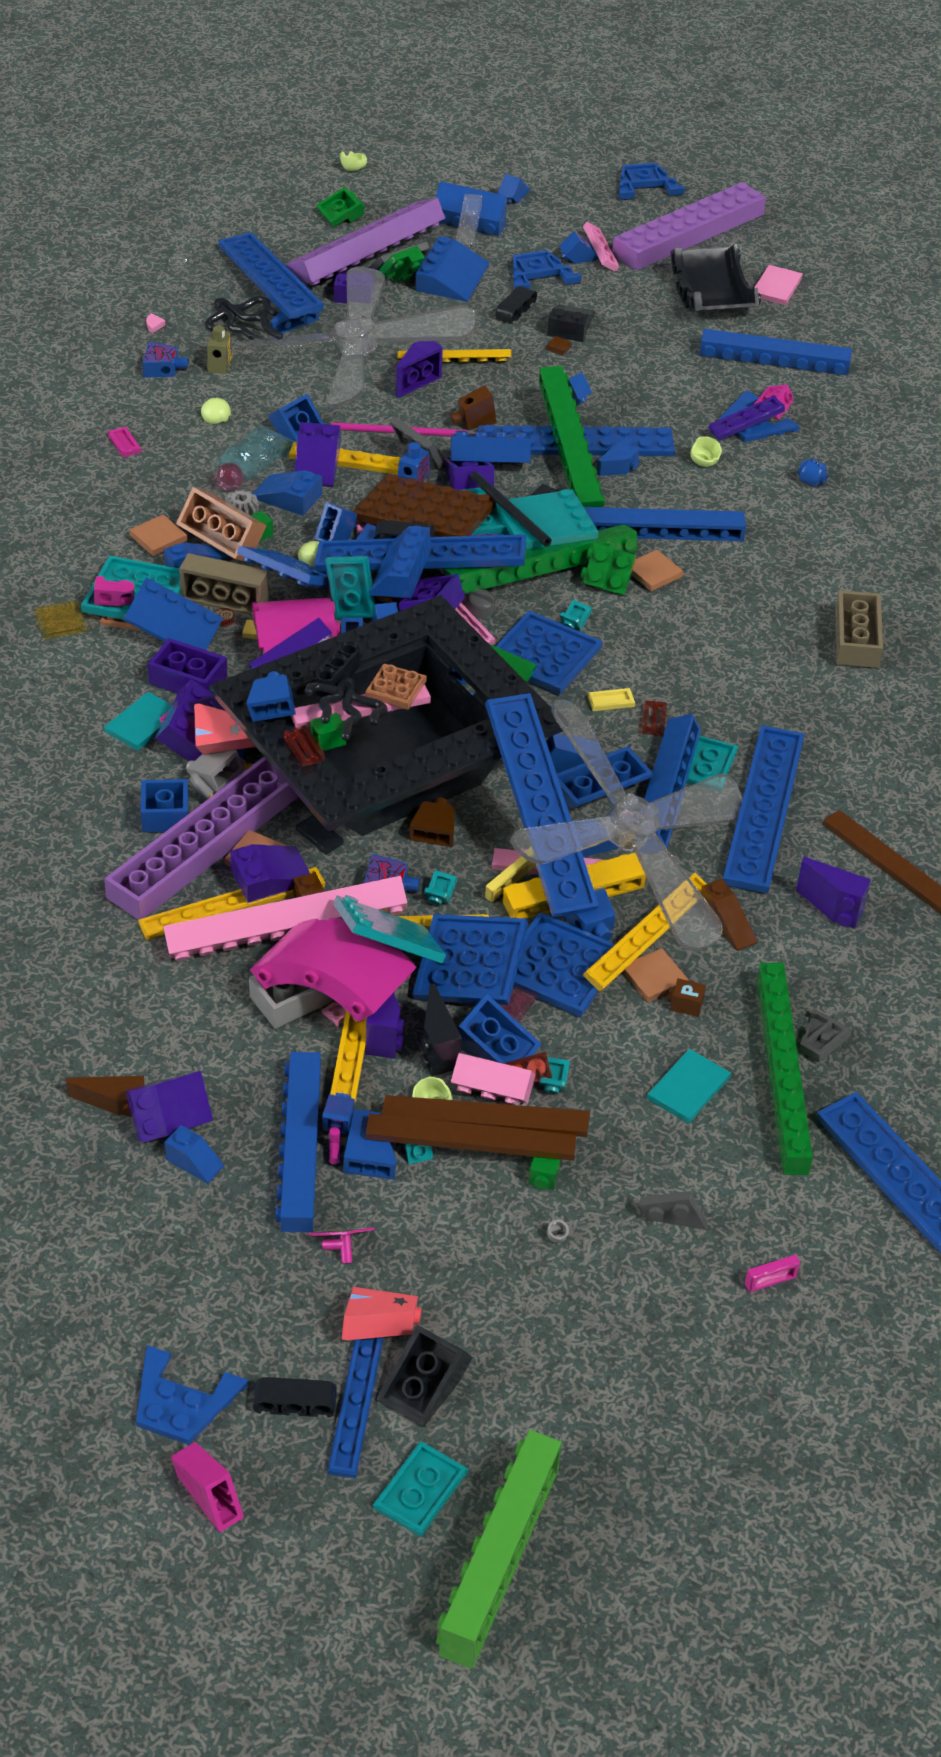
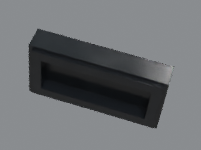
(318, 835)

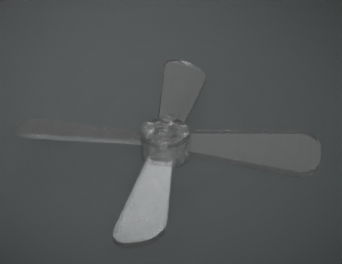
(361, 335)
(633, 827)

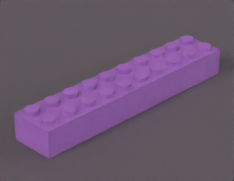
(688, 225)
(366, 241)
(198, 840)

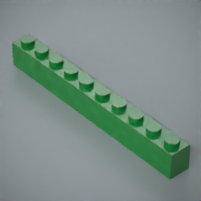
(570, 436)
(545, 560)
(784, 1070)

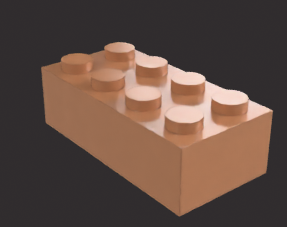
(219, 523)

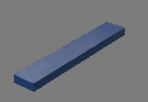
(355, 1407)

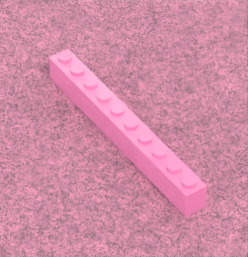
(275, 919)

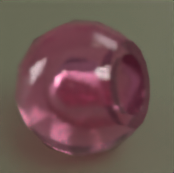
(229, 476)

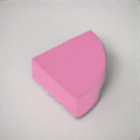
(154, 323)

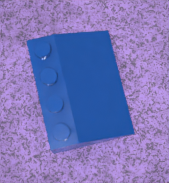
(450, 270)

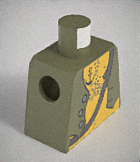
(219, 343)

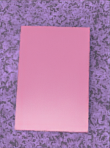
(778, 284)

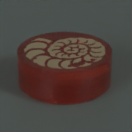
(228, 616)

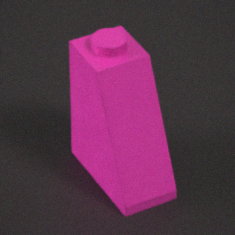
(209, 1485)

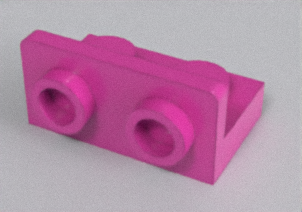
(782, 393)

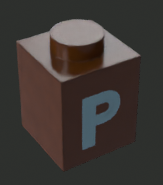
(687, 997)

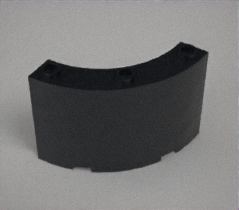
(712, 279)

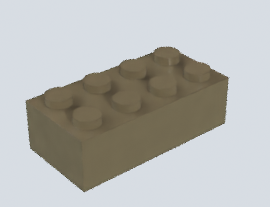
(223, 583)
(858, 629)

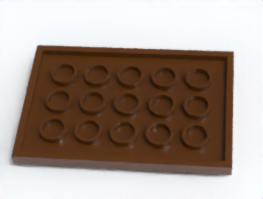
(407, 500)

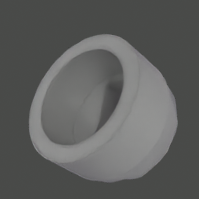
(555, 1227)

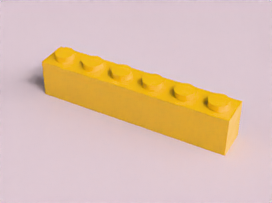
(615, 875)

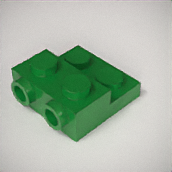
(341, 206)
(402, 264)
(608, 569)

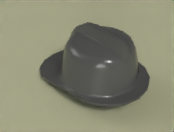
(479, 603)

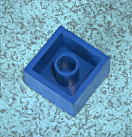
(163, 803)

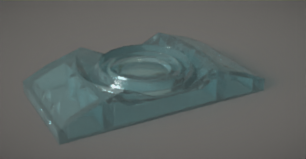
(256, 451)

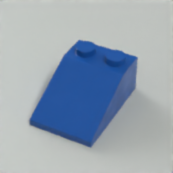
(291, 491)
(494, 1034)

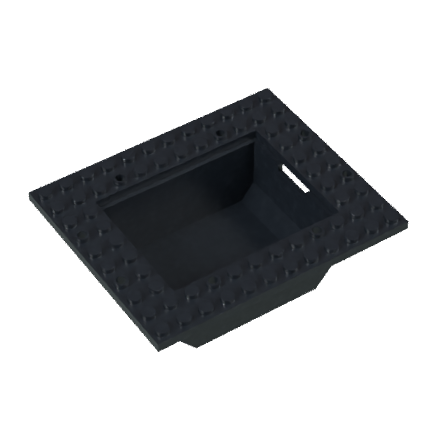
(410, 752)

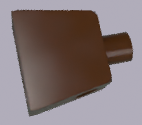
(475, 409)
(434, 823)

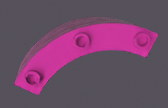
(281, 619)
(337, 963)

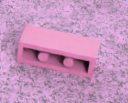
(492, 1079)

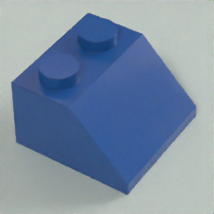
(288, 418)

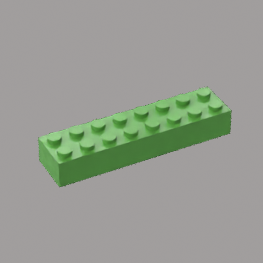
(498, 1549)

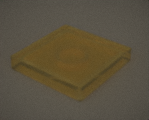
(60, 619)

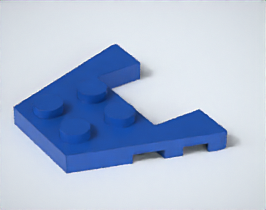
(646, 176)
(539, 265)
(763, 428)
(178, 1409)

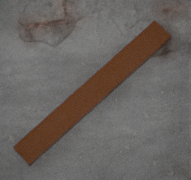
(885, 858)
(490, 1114)
(471, 1137)

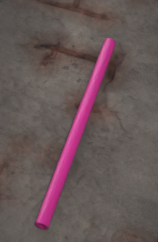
(388, 429)

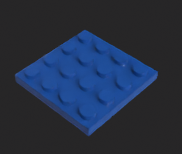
(286, 566)
(553, 647)
(478, 958)
(555, 961)

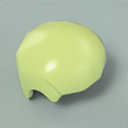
(353, 161)
(215, 411)
(707, 449)
(308, 552)
(432, 1088)

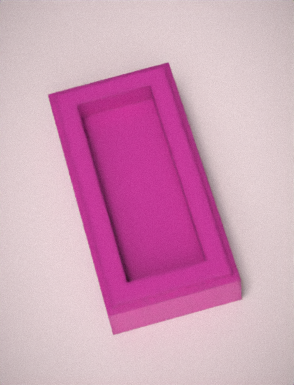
(124, 441)
(772, 1273)

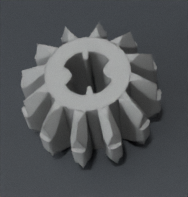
(244, 501)

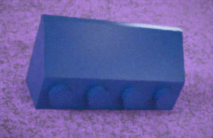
(492, 213)
(490, 447)
(403, 563)
(172, 616)
(582, 787)

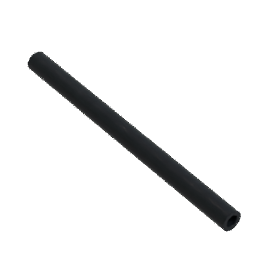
(511, 509)

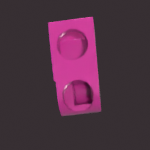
(113, 592)

